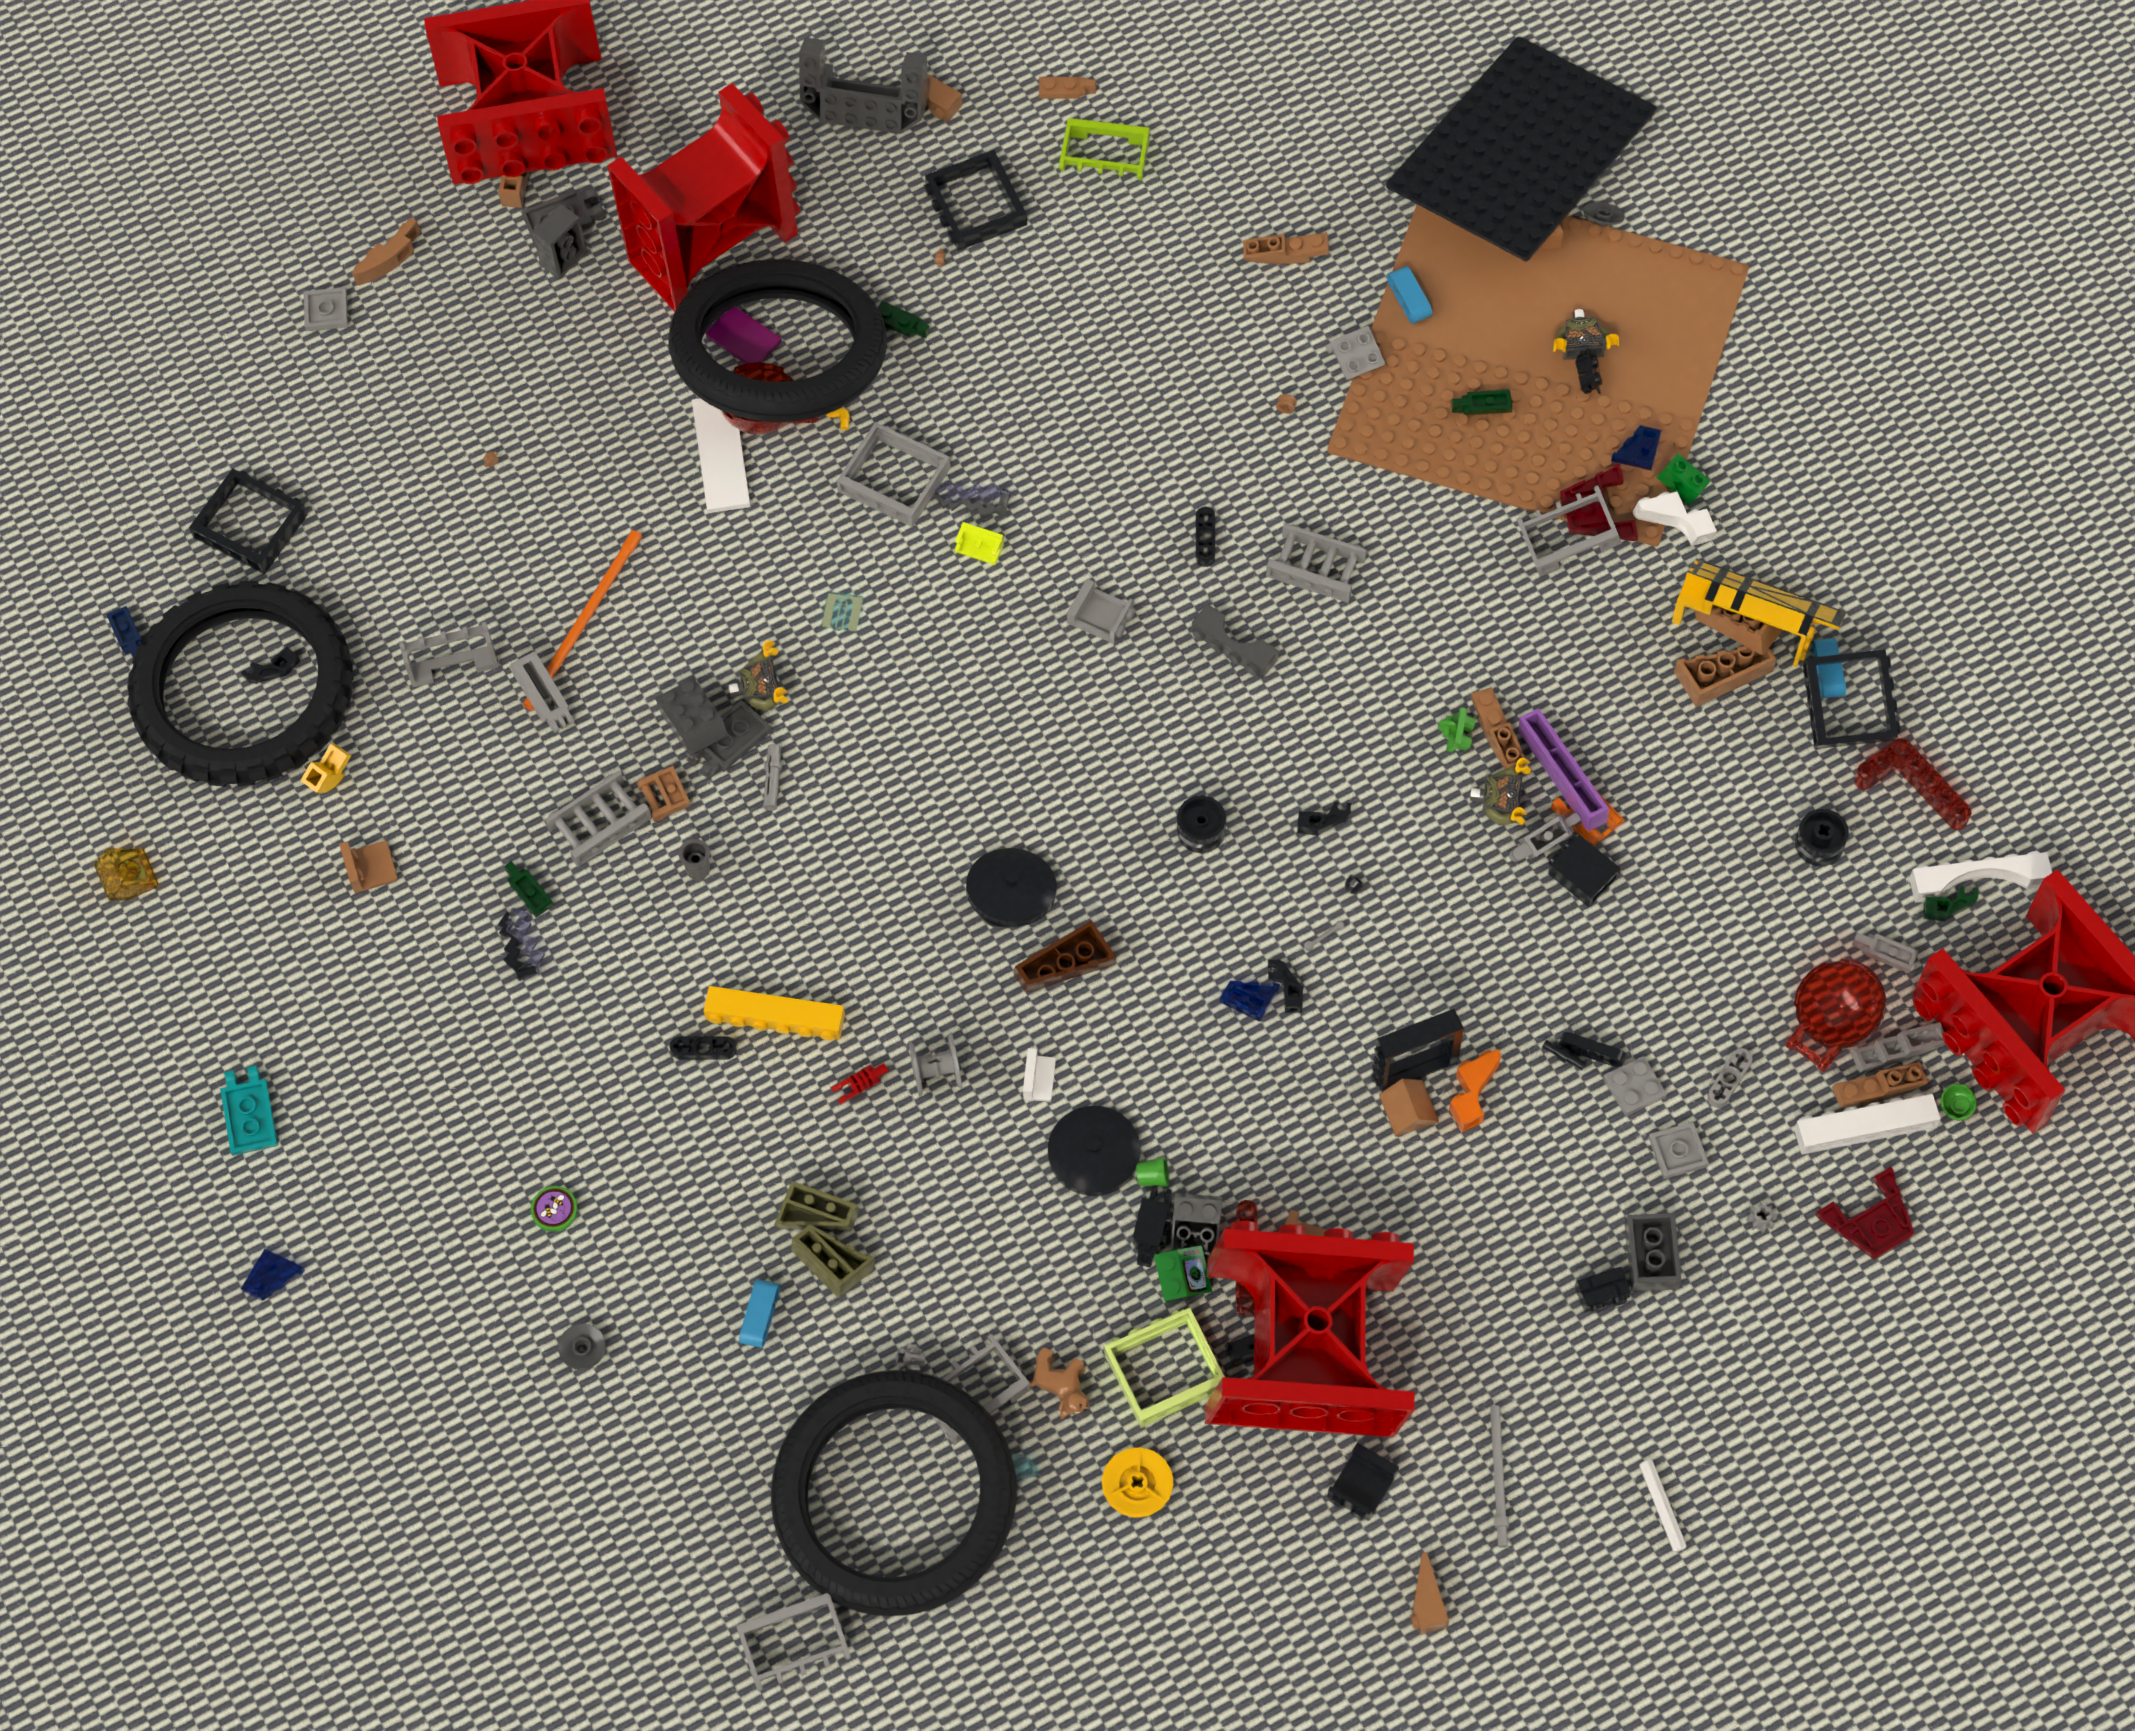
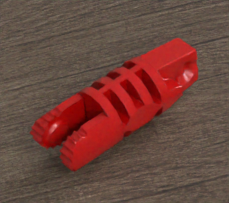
(860, 1081)

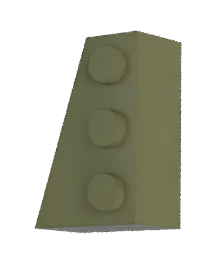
(813, 1207)
(831, 1261)

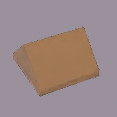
(1408, 1106)

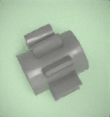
(1757, 1221)
(910, 1358)

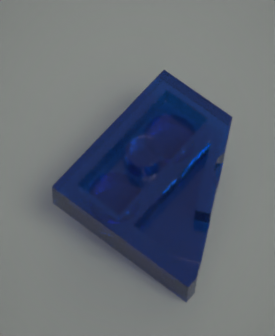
(1249, 997)
(270, 1274)

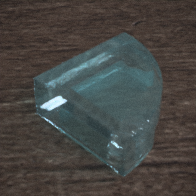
(1024, 1467)

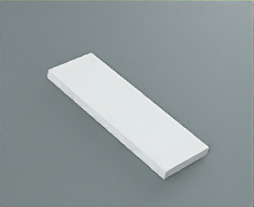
(720, 459)

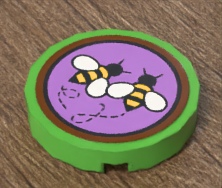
(554, 1209)

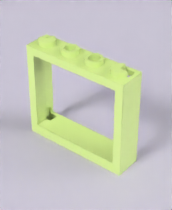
(1157, 1328)

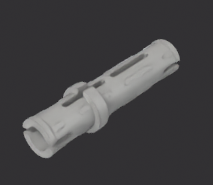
(772, 770)

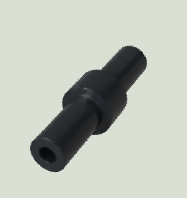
(1564, 1055)

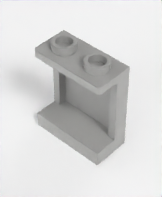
(1100, 613)

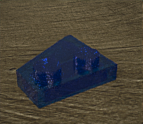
(1639, 449)

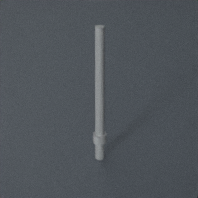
(1501, 1522)

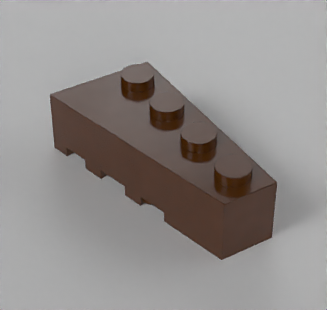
(1065, 959)

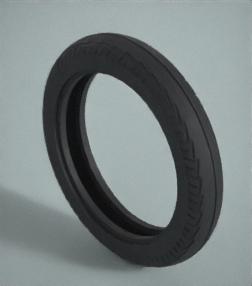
(777, 400)
(966, 1562)

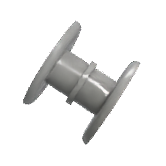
(935, 1064)

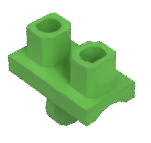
(1453, 730)

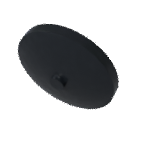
(1011, 887)
(1094, 1150)

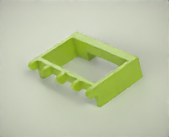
(1080, 128)

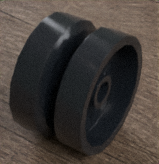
(1201, 824)
(1821, 837)

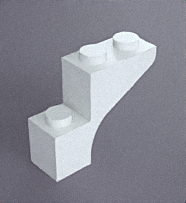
(1670, 511)

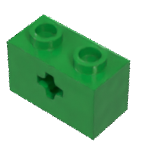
(1683, 478)

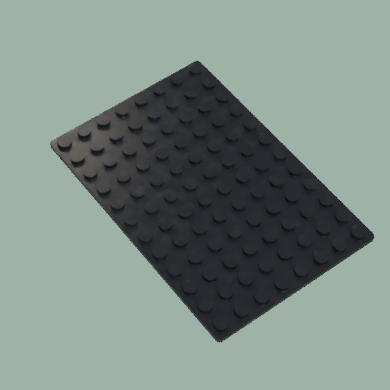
(1521, 148)

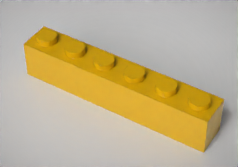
(774, 1013)

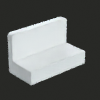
(1038, 1077)

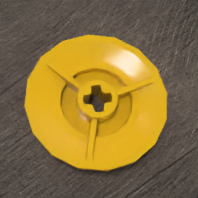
(1137, 1465)

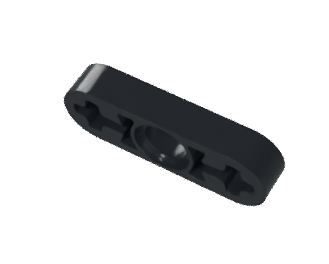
(1210, 544)
(1592, 1049)
(709, 1055)

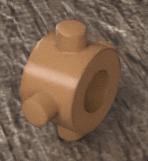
(940, 258)
(490, 459)

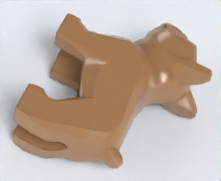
(1061, 1383)

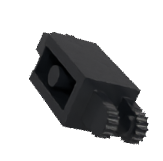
(1151, 1225)

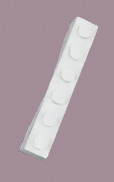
(2023, 870)

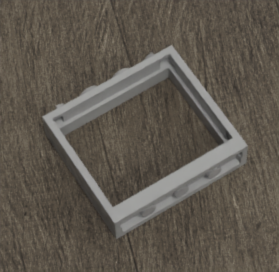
(879, 501)

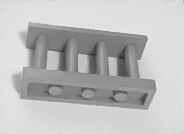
(1310, 581)
(604, 838)

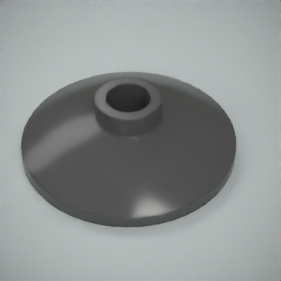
(1603, 213)
(579, 1336)

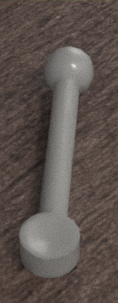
(1309, 945)

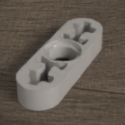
(1729, 1068)

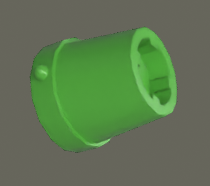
(1153, 1172)

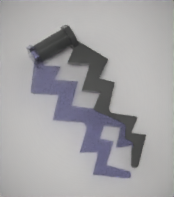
(965, 496)

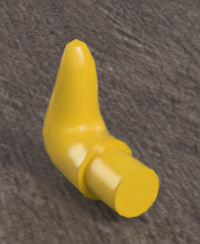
(844, 417)

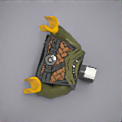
(1582, 334)
(760, 681)
(1503, 794)

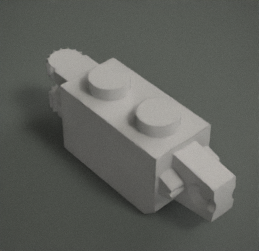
(1544, 837)

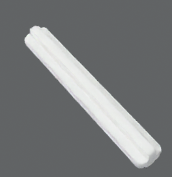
(1662, 1505)

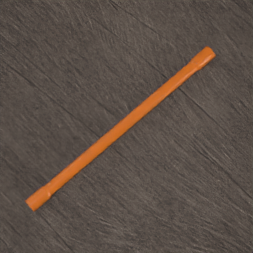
(627, 548)

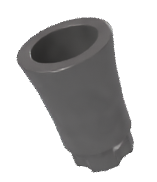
(695, 858)

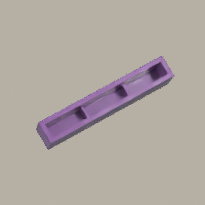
(1563, 769)

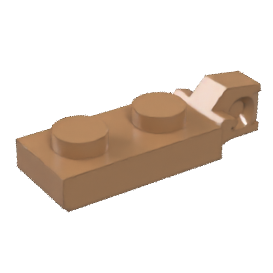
(1065, 87)

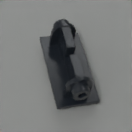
(1592, 378)

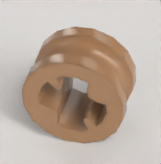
(1286, 403)

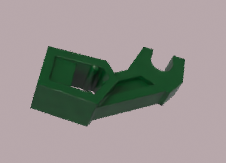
(1952, 907)

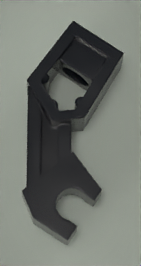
(264, 673)
(1326, 822)
(1283, 975)

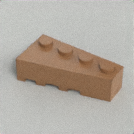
(1740, 628)
(1720, 673)

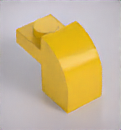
(328, 772)

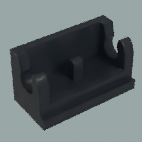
(1241, 1350)

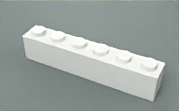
(1867, 1123)

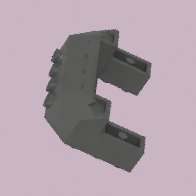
(858, 102)

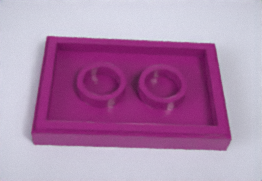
(743, 337)

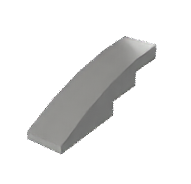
(1899, 1048)

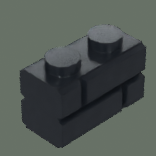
(1602, 1290)

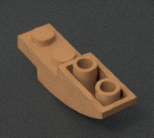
(1283, 250)
(384, 259)
(1496, 729)
(1880, 1087)

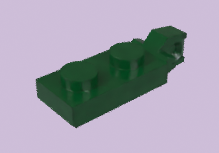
(902, 321)
(1483, 402)
(528, 890)

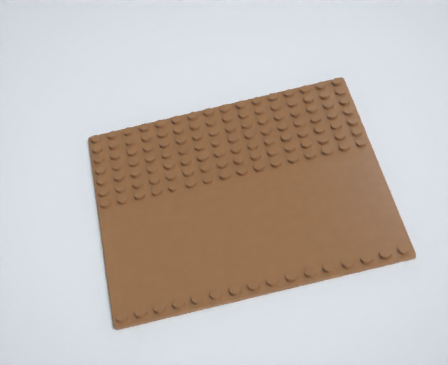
(1498, 332)

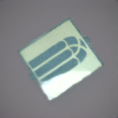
(842, 611)

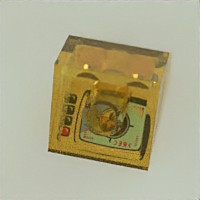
(125, 873)

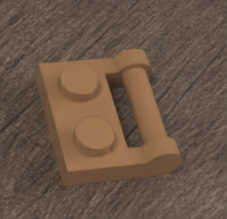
(671, 792)

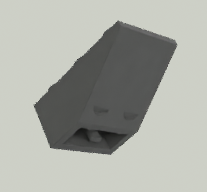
(1196, 1222)

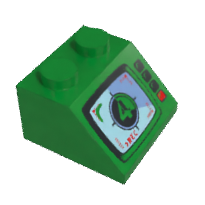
(1182, 1273)

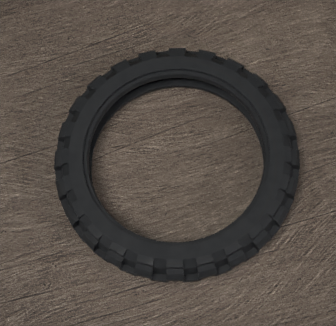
(268, 758)

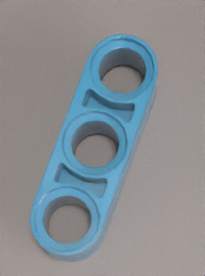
(1409, 295)
(1830, 676)
(759, 1313)

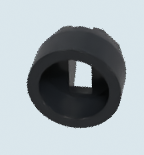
(1353, 882)

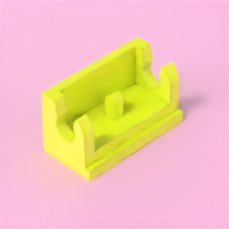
(979, 543)

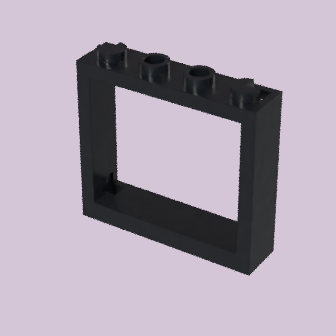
(986, 231)
(262, 561)
(1815, 705)
(1442, 1026)

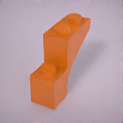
(1473, 1078)

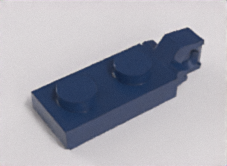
(125, 630)

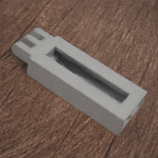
(537, 685)

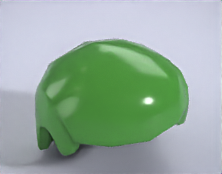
(1958, 1102)

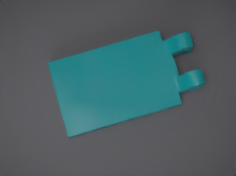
(248, 1113)

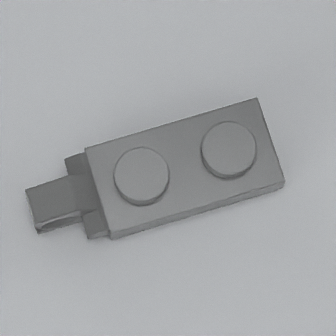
(1886, 951)

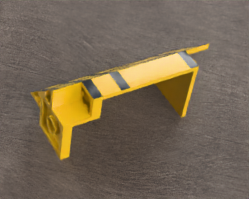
(1717, 586)

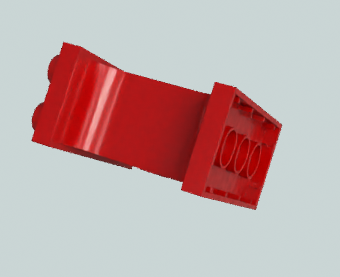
(521, 107)
(706, 196)
(2035, 1002)
(1310, 1330)

